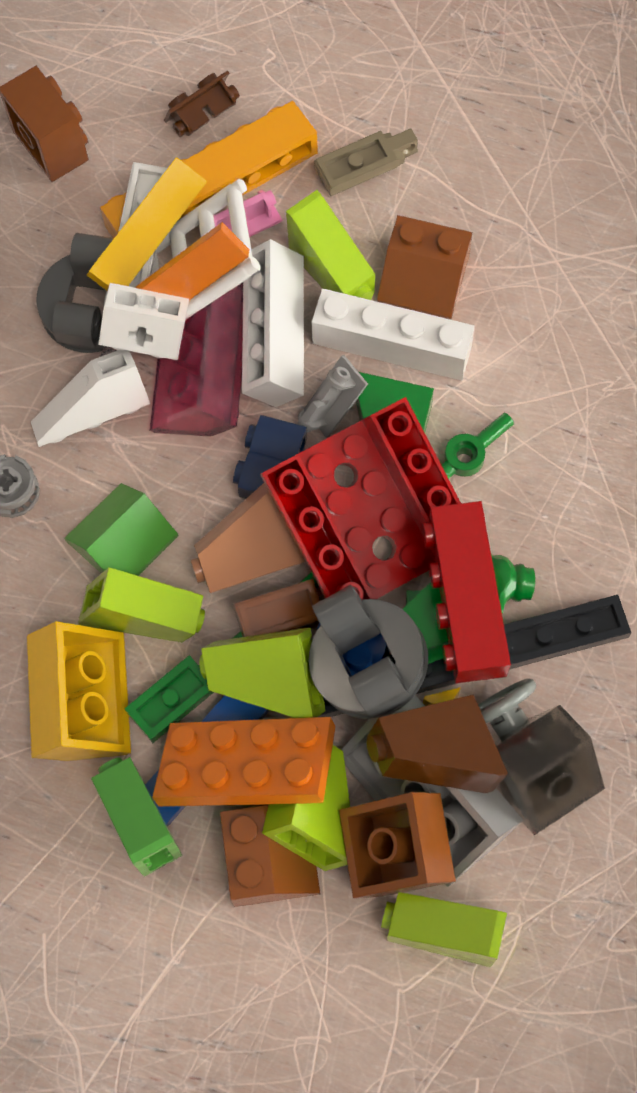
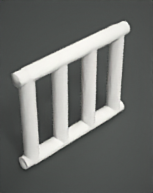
(203, 216)

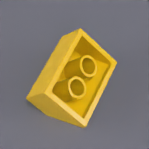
(77, 693)

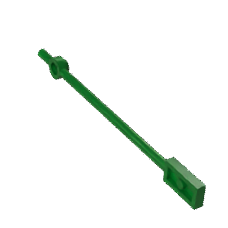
(184, 685)

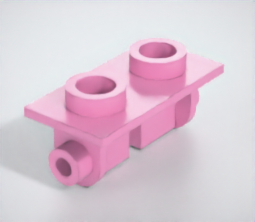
(259, 213)

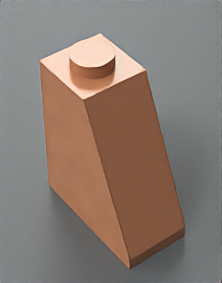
(246, 544)

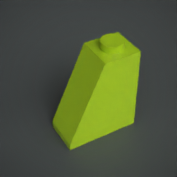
(328, 248)
(141, 607)
(265, 672)
(314, 828)
(445, 928)

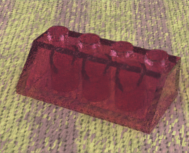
(204, 385)

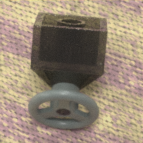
(546, 757)

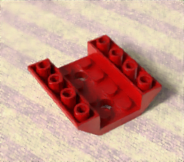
(389, 498)

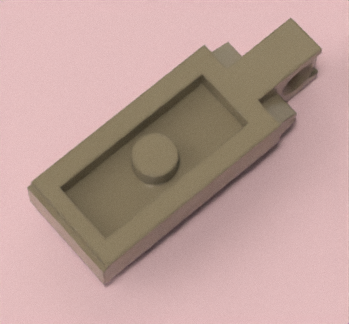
(364, 159)

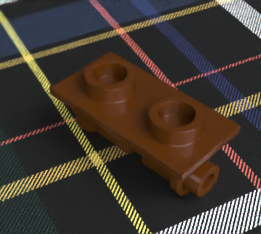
(211, 94)

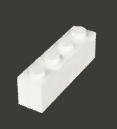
(274, 326)
(392, 334)

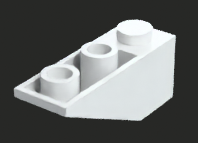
(95, 395)

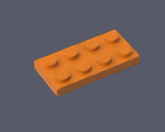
(245, 762)

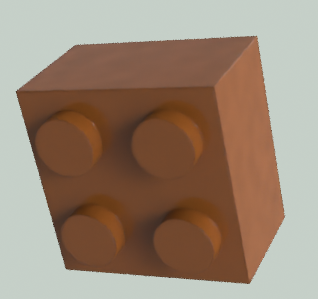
(45, 122)
(397, 845)

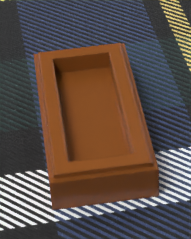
(278, 610)

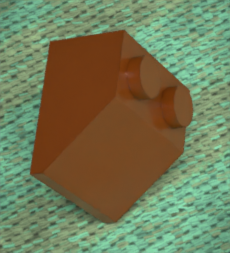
(424, 267)
(259, 866)

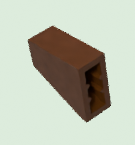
(438, 746)

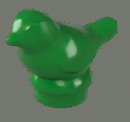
(513, 581)

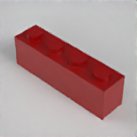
(468, 593)

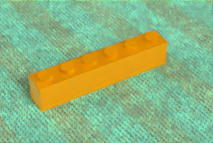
(251, 154)

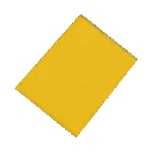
(441, 696)

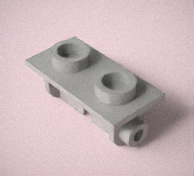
(333, 398)

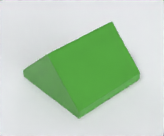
(122, 532)

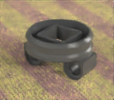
(66, 322)
(382, 686)

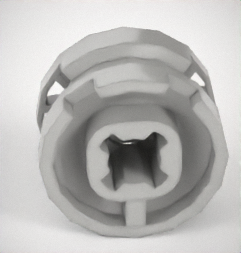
(16, 486)

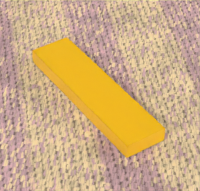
(147, 226)

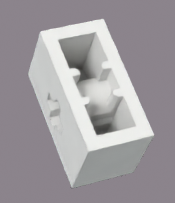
(143, 321)

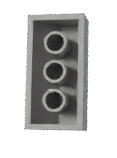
(473, 819)

